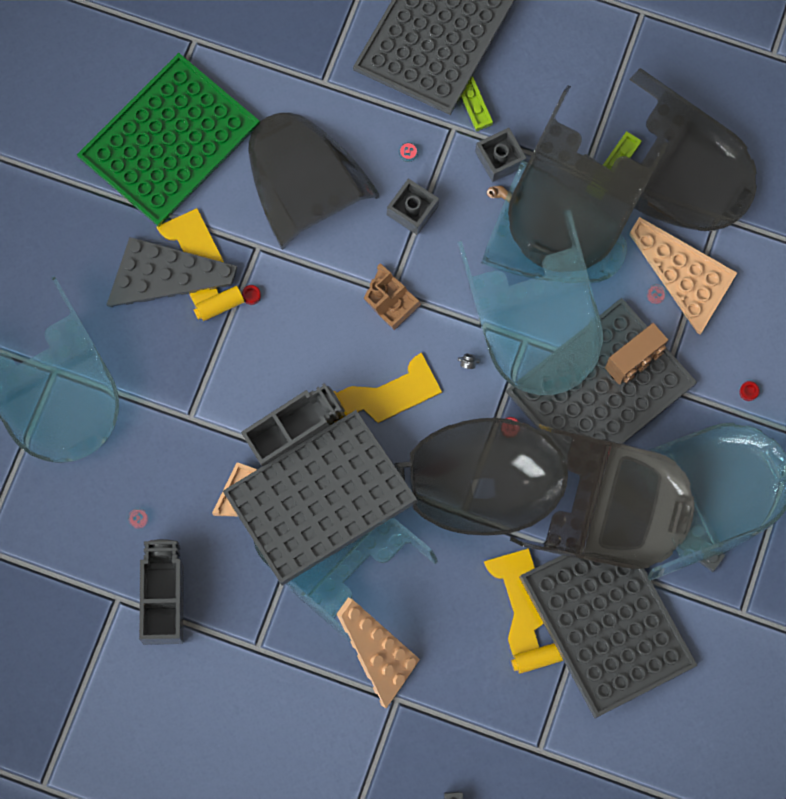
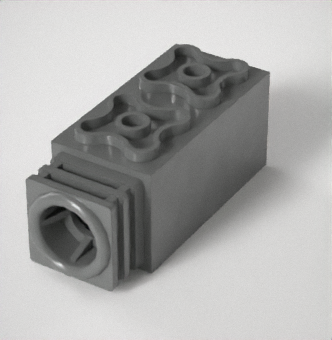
(293, 423)
(161, 593)

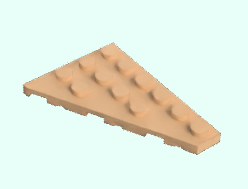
(688, 274)

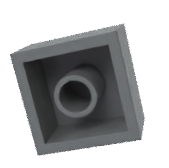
(500, 154)
(412, 206)

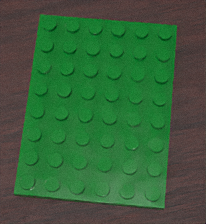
(168, 139)

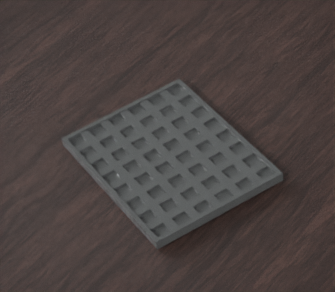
(319, 497)

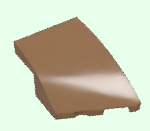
(390, 298)

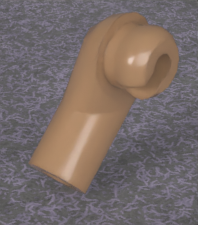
(497, 192)

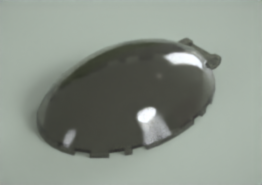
(486, 476)

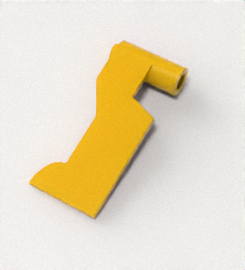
(195, 239)
(394, 396)
(526, 619)

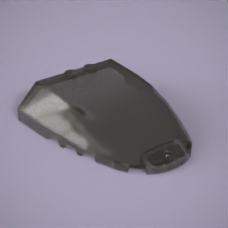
(302, 174)

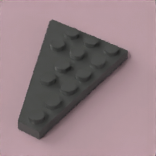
(160, 271)

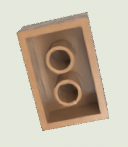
(637, 354)

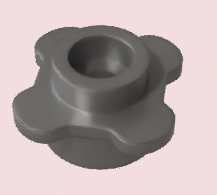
(468, 361)

